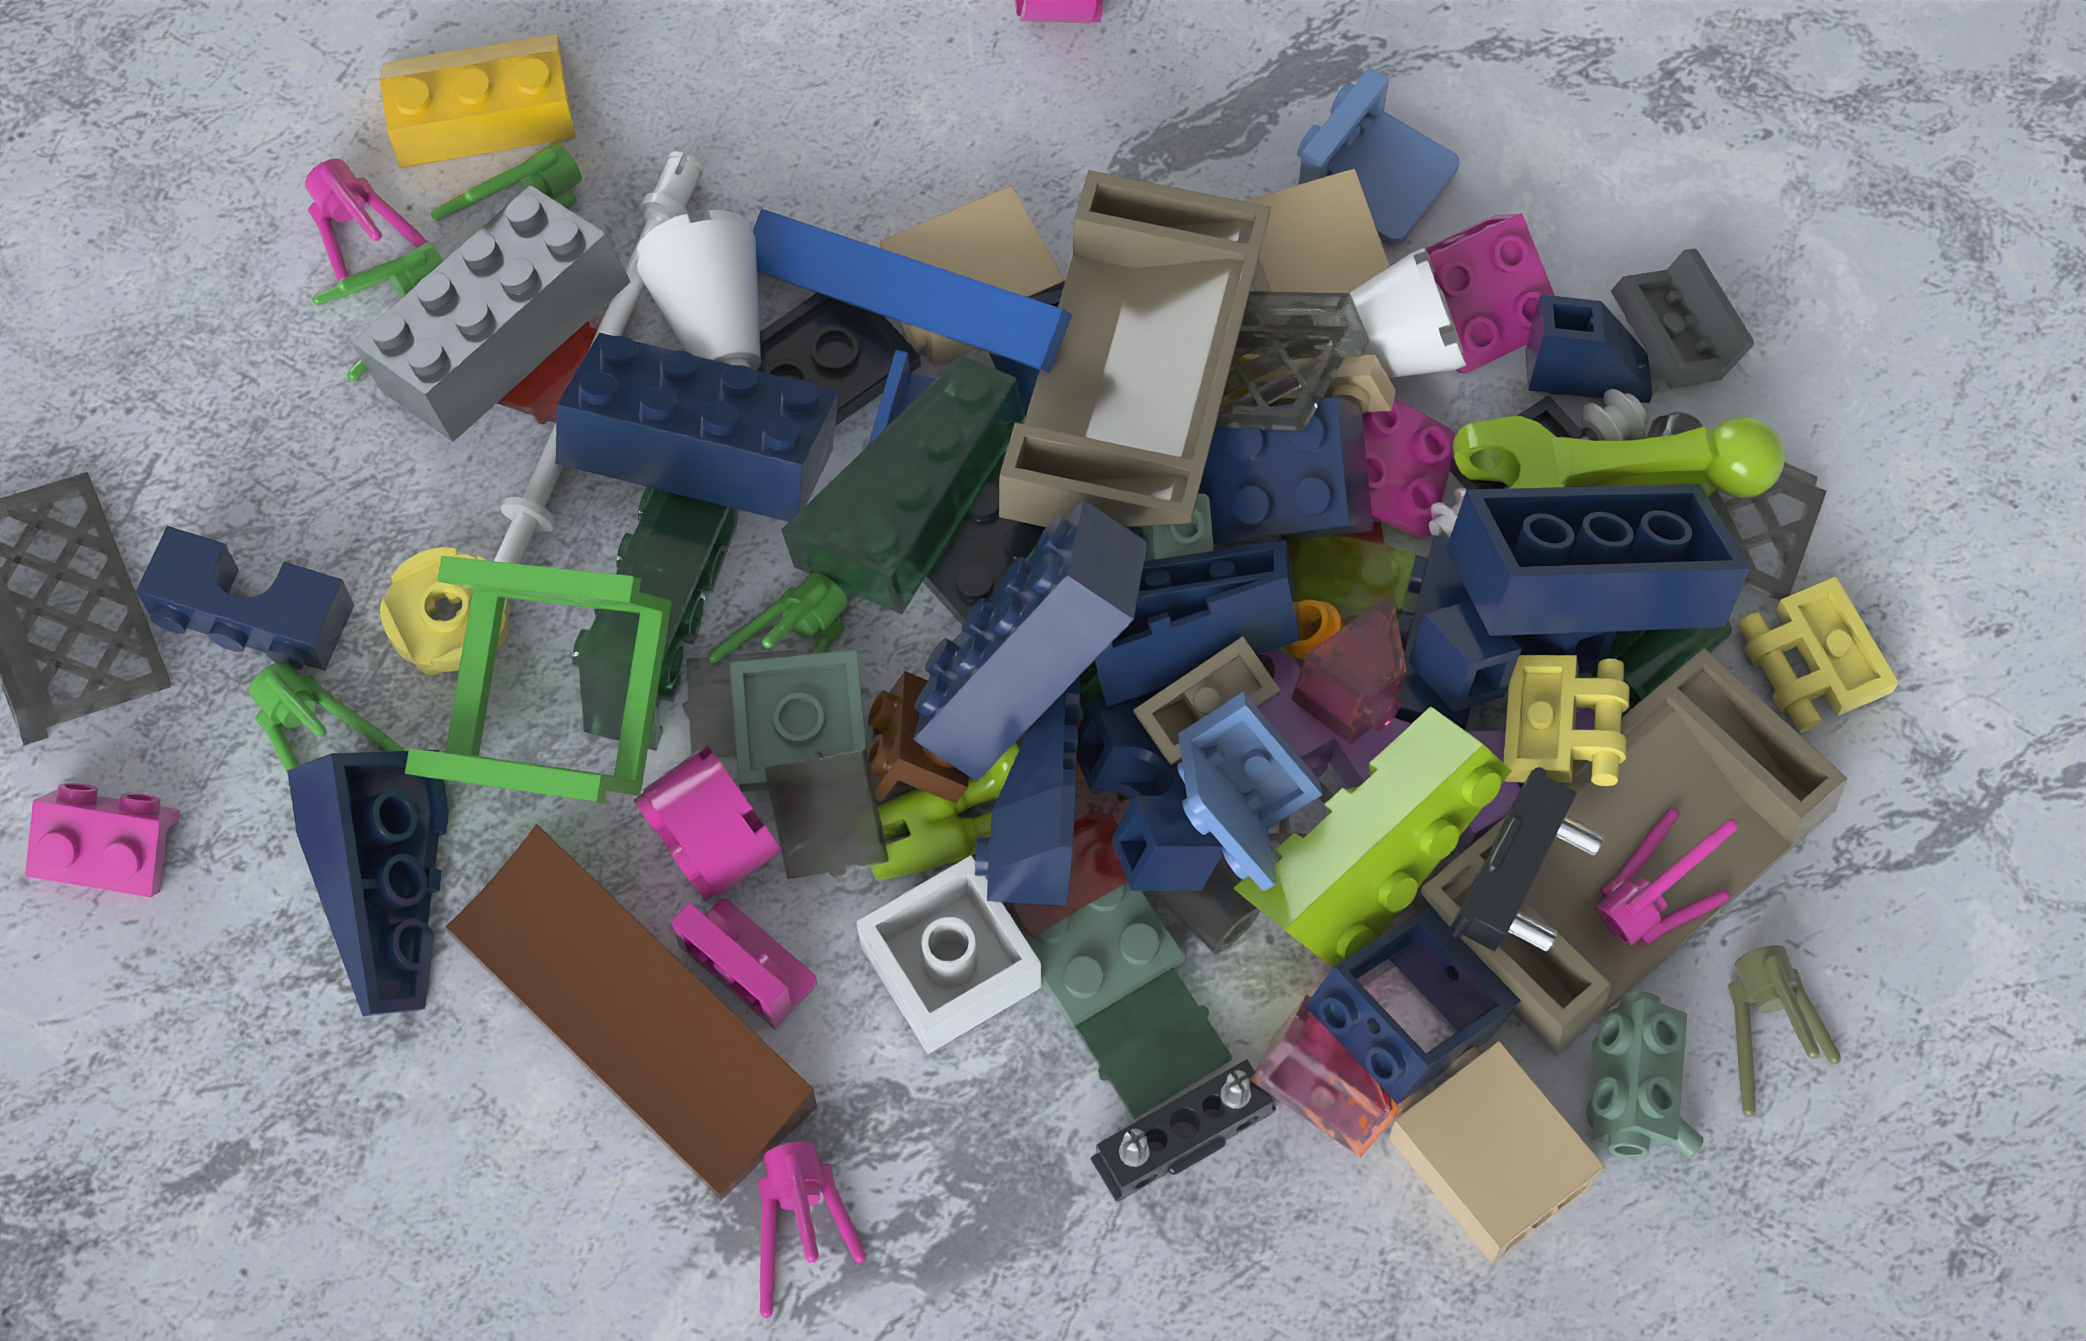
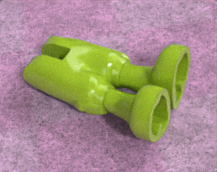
(935, 826)

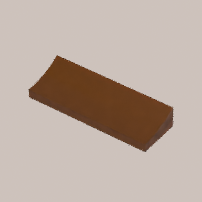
(633, 1014)

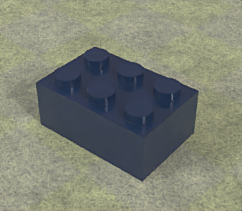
(1289, 481)

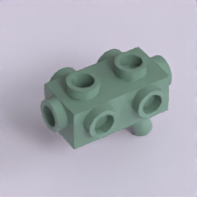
(1640, 1079)

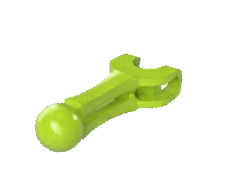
(1735, 457)

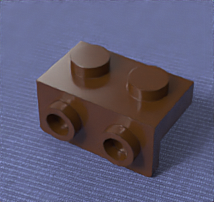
(895, 753)

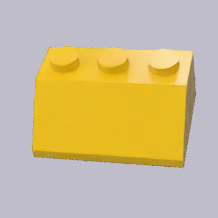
(476, 100)

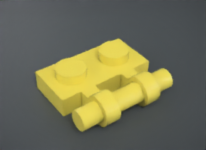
(1834, 646)
(1543, 719)

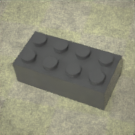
(491, 312)

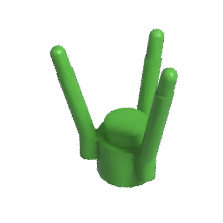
(549, 171)
(403, 273)
(805, 610)
(290, 701)

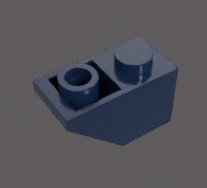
(1584, 351)

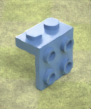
(1394, 163)
(1242, 783)

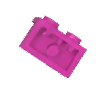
(744, 959)

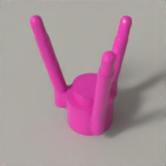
(343, 198)
(1635, 908)
(795, 1181)

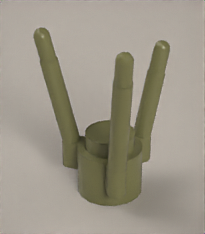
(1773, 986)

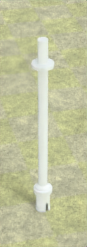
(665, 203)

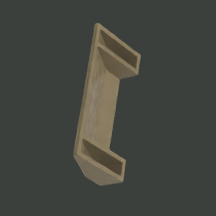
(1144, 359)
(1690, 747)

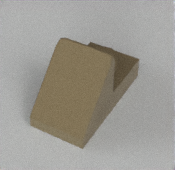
(1202, 692)

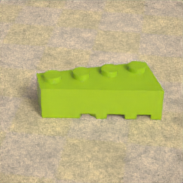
(1380, 839)

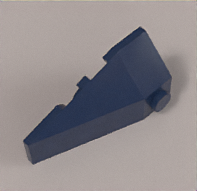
(1034, 814)
(373, 863)

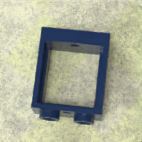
(1423, 951)

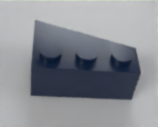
(1196, 609)

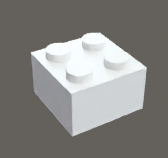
(949, 955)

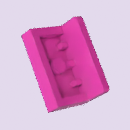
(99, 839)

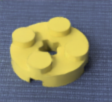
(409, 602)

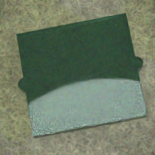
(1153, 1043)

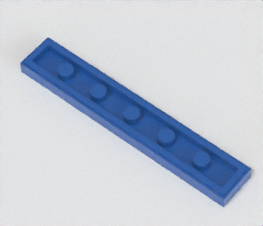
(910, 291)

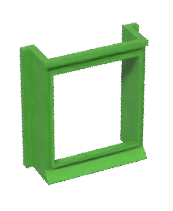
(490, 586)

